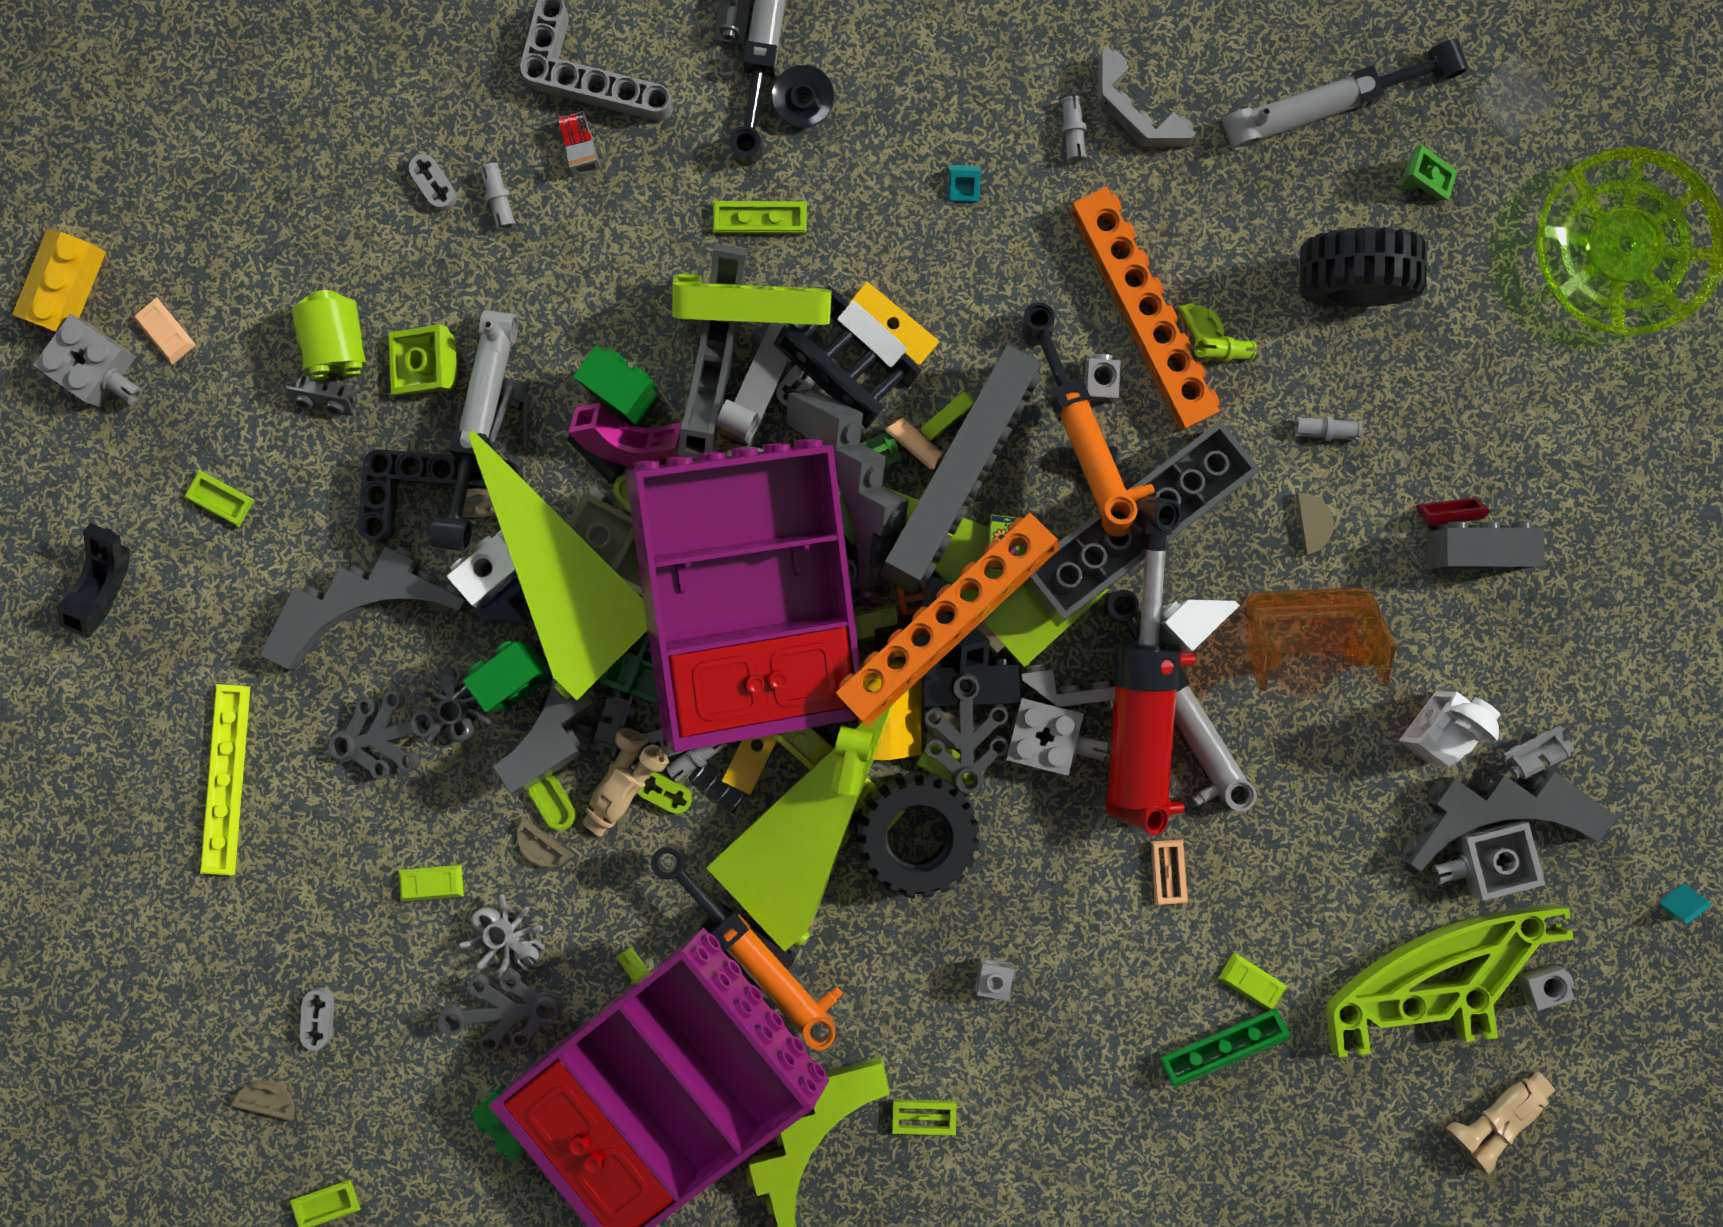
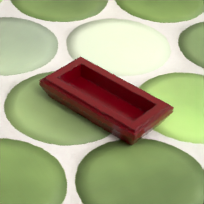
(1452, 511)

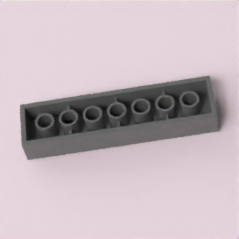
(958, 474)
(1095, 560)

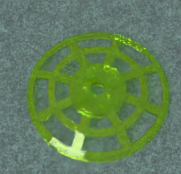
(1644, 234)

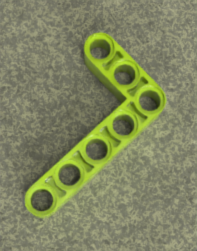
(748, 302)

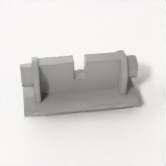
(1525, 758)

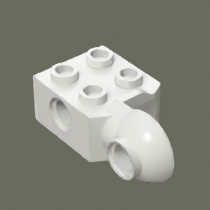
(468, 572)
(1450, 728)

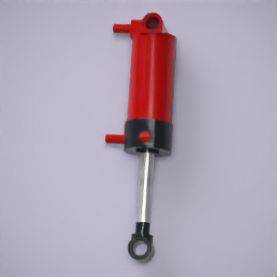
(1146, 693)

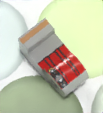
(579, 144)

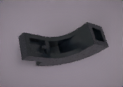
(98, 584)
(965, 657)

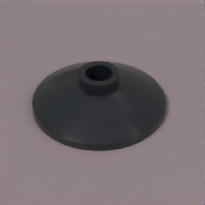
(803, 81)

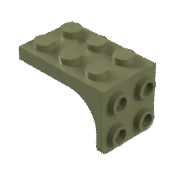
(610, 536)

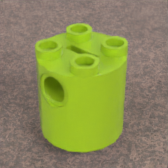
(328, 335)

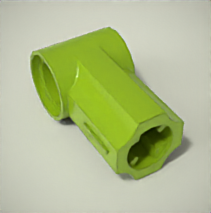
(853, 752)

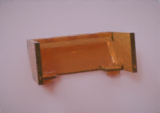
(1318, 622)

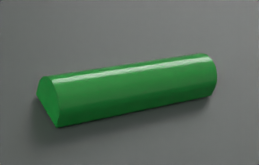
(1225, 1048)

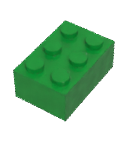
(617, 385)
(508, 676)

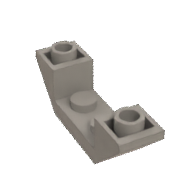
(1173, 132)
(1043, 683)

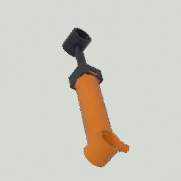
(1073, 407)
(755, 958)

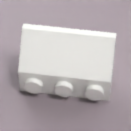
(1192, 621)

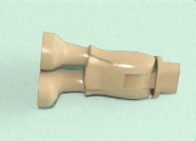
(621, 782)
(1505, 1118)

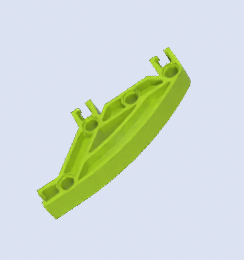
(1498, 956)

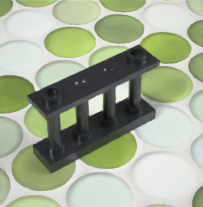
(830, 376)

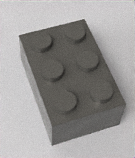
(1485, 546)

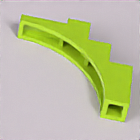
(781, 1169)

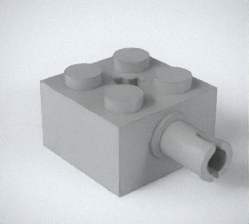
(101, 371)
(1064, 742)
(1479, 862)

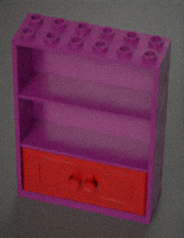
(744, 591)
(661, 1090)

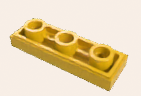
(909, 333)
(748, 764)

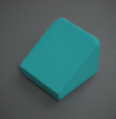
(964, 183)
(1684, 904)

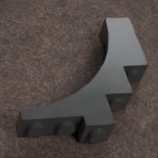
(712, 363)
(860, 473)
(310, 616)
(547, 744)
(1500, 799)

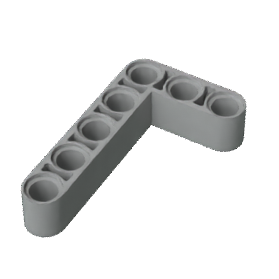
(584, 76)
(746, 414)

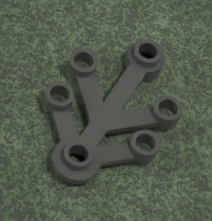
(379, 735)
(967, 739)
(505, 1011)

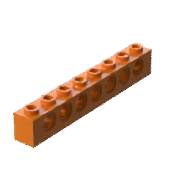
(1127, 298)
(944, 637)

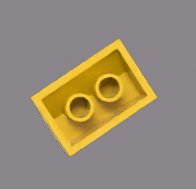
(58, 280)
(903, 728)

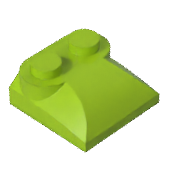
(422, 360)

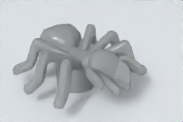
(500, 932)

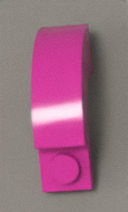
(620, 442)

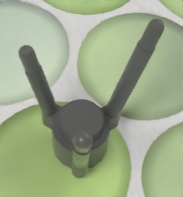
(511, 395)

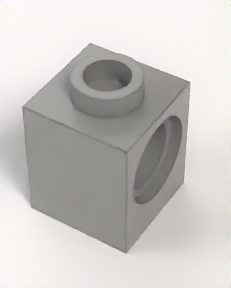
(1100, 392)
(994, 979)
(1533, 983)

